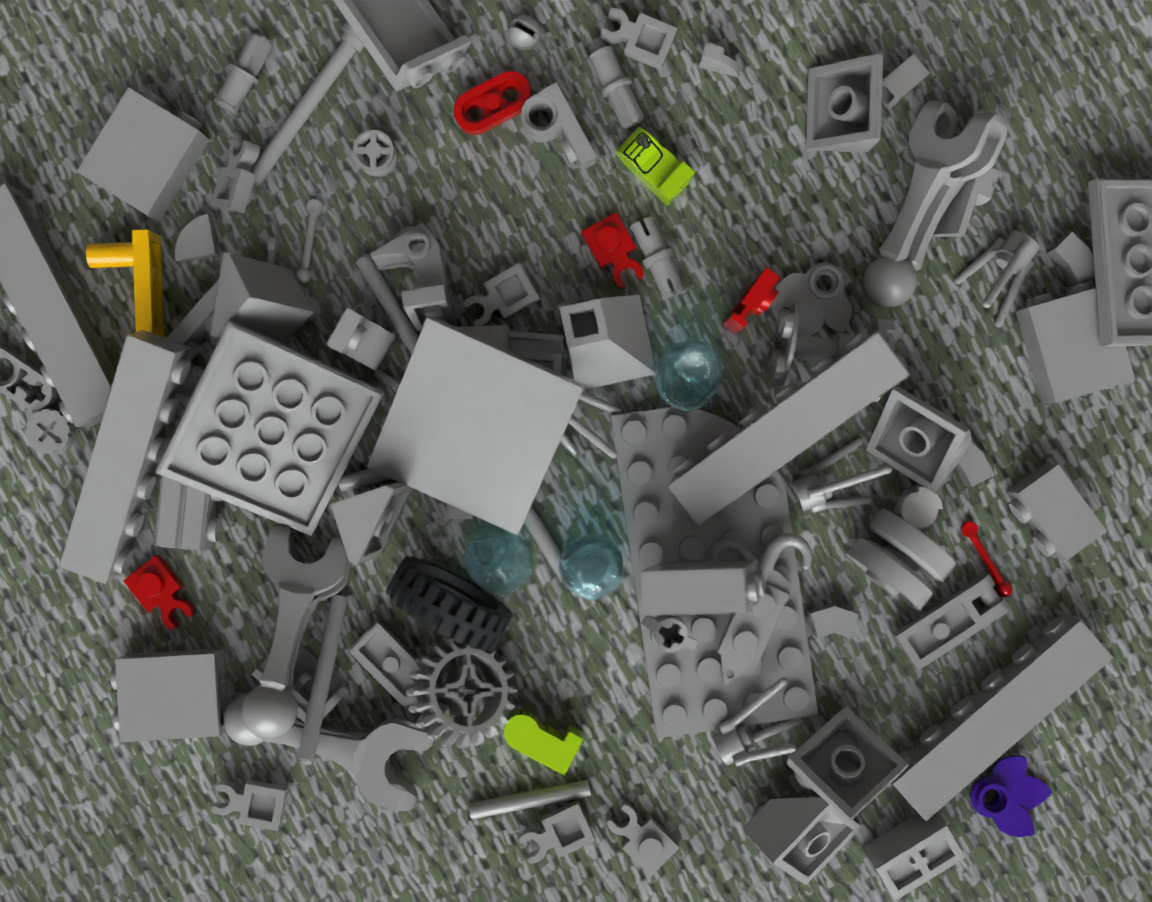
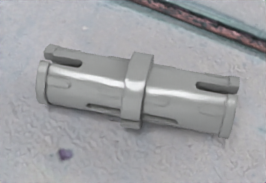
(658, 258)

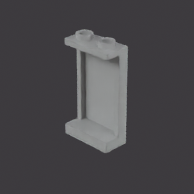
(405, 39)

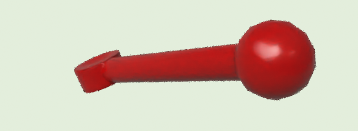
(970, 530)

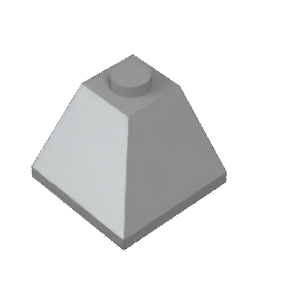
(800, 834)

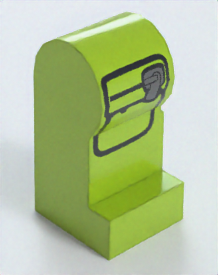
(654, 165)
(542, 742)

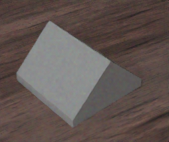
(845, 105)
(259, 298)
(918, 440)
(369, 519)

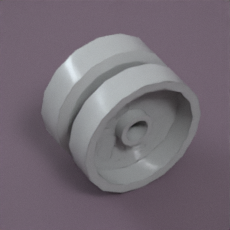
(903, 554)

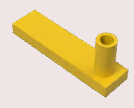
(146, 259)

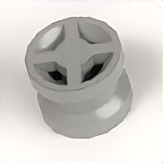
(374, 144)

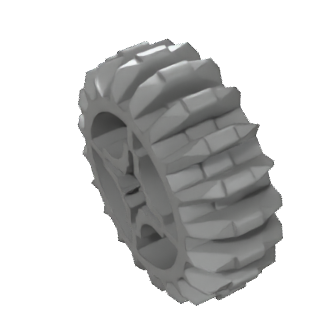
(461, 708)

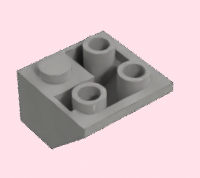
(607, 340)

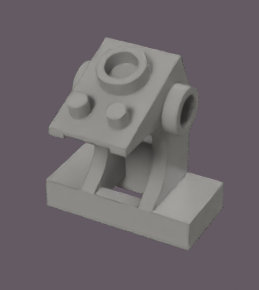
(421, 252)

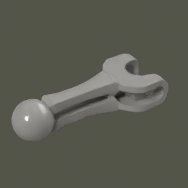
(938, 175)
(271, 706)
(357, 751)

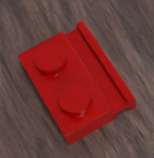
(754, 301)

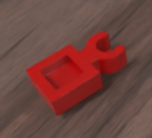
(610, 245)
(156, 587)

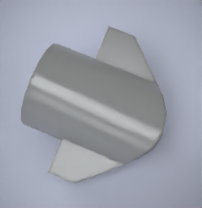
(670, 632)

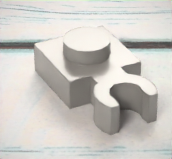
(646, 39)
(235, 181)
(508, 293)
(259, 803)
(563, 830)
(646, 842)

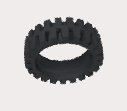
(449, 603)

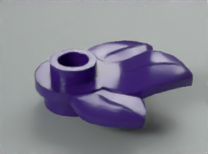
(1014, 796)

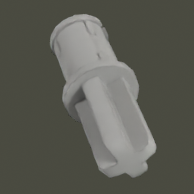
(243, 73)
(616, 87)

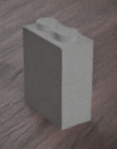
(144, 153)
(1066, 346)
(701, 587)
(170, 694)

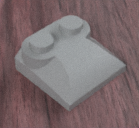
(846, 764)

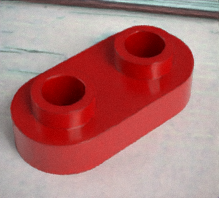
(490, 100)

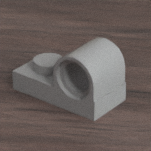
(575, 144)
(361, 339)

